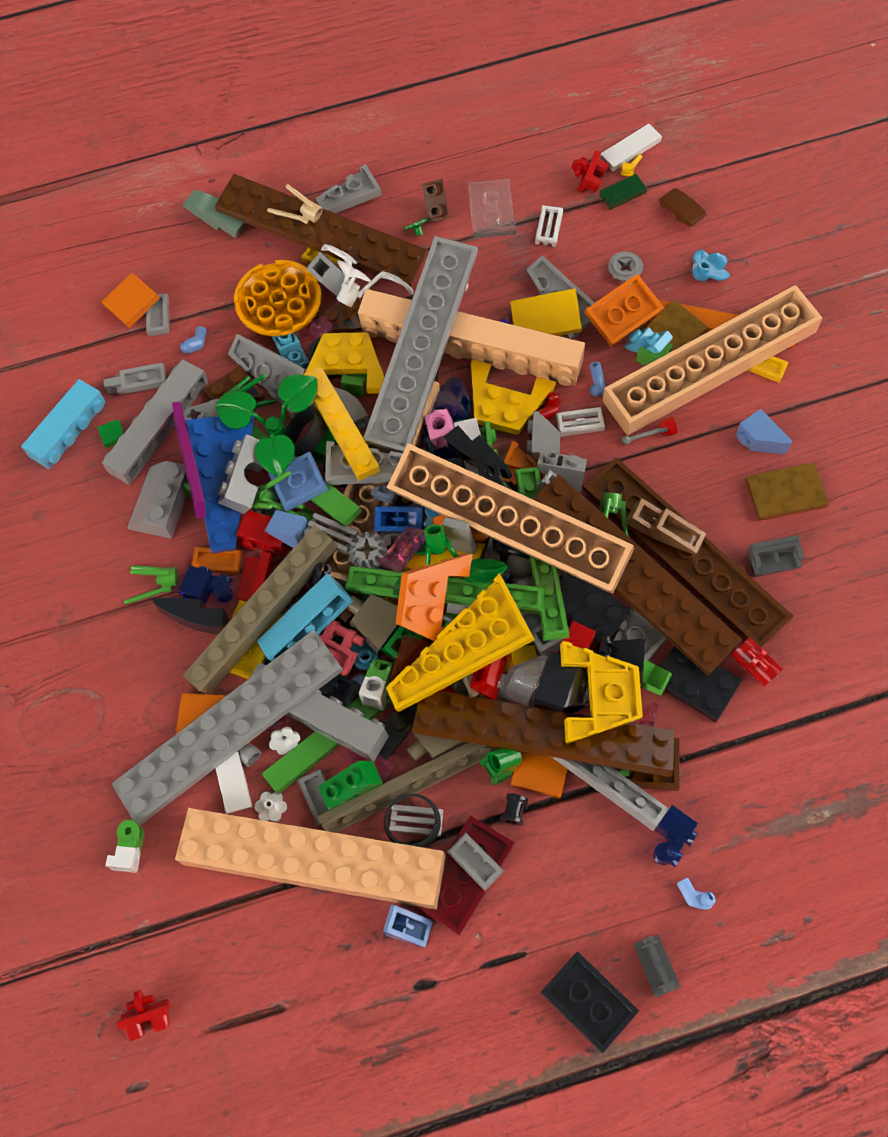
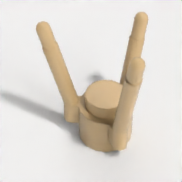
(309, 209)

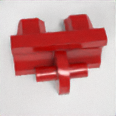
(587, 169)
(757, 662)
(132, 1020)

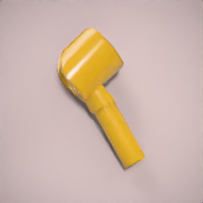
(628, 168)

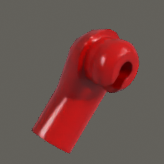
(552, 405)

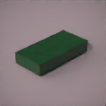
(623, 191)

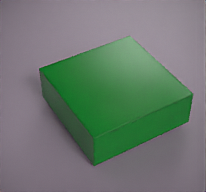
(110, 433)

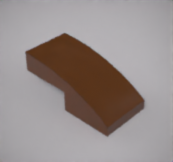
(683, 206)

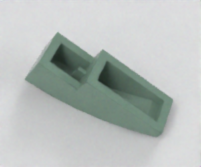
(203, 207)

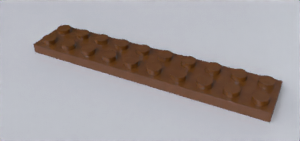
(367, 246)
(707, 572)
(651, 588)
(543, 733)

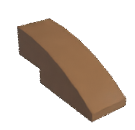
(665, 527)

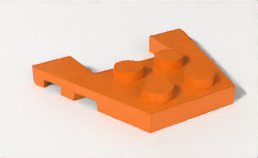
(424, 595)

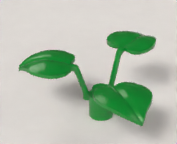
(278, 451)
(481, 570)

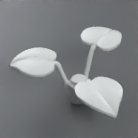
(350, 290)

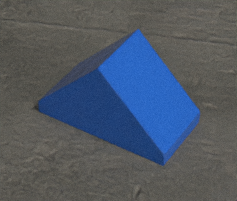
(397, 517)

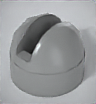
(249, 754)

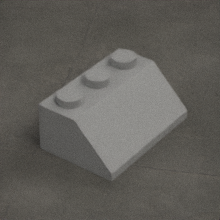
(160, 500)

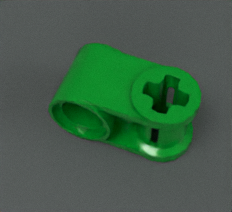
(501, 764)

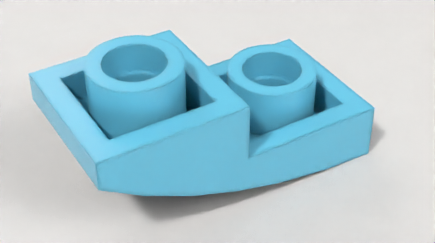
(646, 338)
(290, 348)

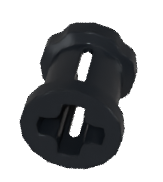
(514, 809)

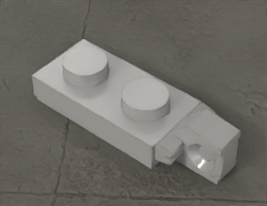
(136, 379)

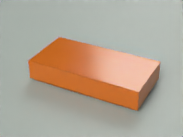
(222, 562)

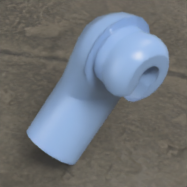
(695, 898)

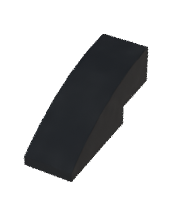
(476, 451)
(193, 614)

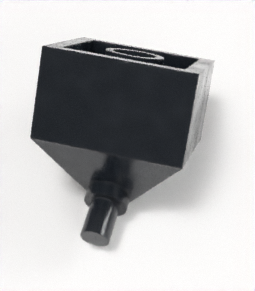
(562, 687)

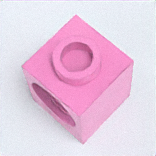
(433, 421)

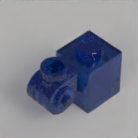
(454, 398)
(200, 583)
(677, 830)

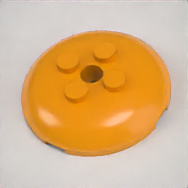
(277, 298)

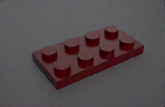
(458, 891)

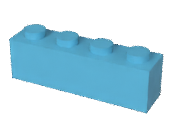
(64, 424)
(310, 613)

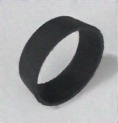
(312, 437)
(430, 839)

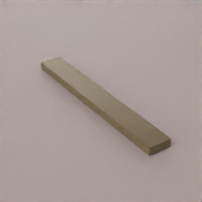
(408, 783)

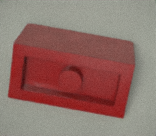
(254, 575)
(487, 678)

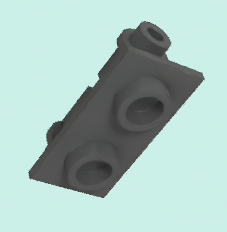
(656, 965)

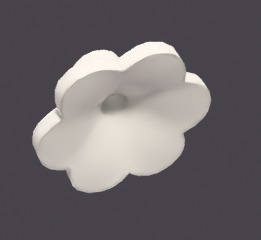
(284, 740)
(273, 811)

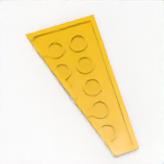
(470, 642)

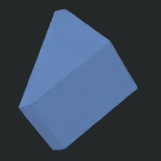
(287, 527)
(407, 926)

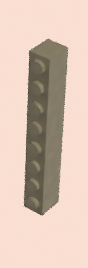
(260, 611)

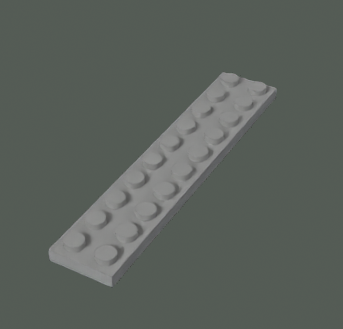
(421, 345)
(226, 727)

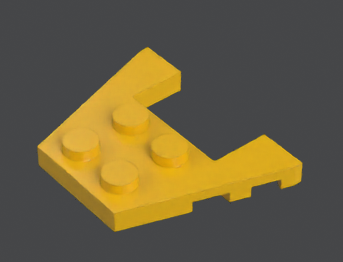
(348, 355)
(504, 407)
(612, 692)

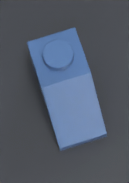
(762, 434)

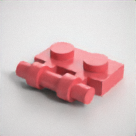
(342, 652)

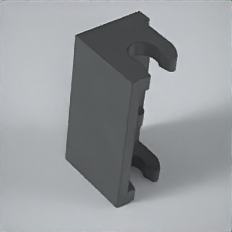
(775, 556)

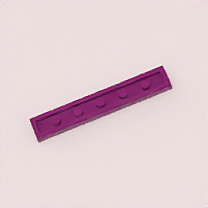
(189, 460)

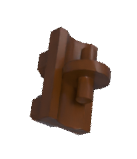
(435, 200)

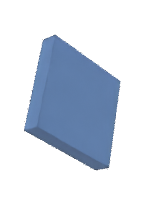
(302, 484)

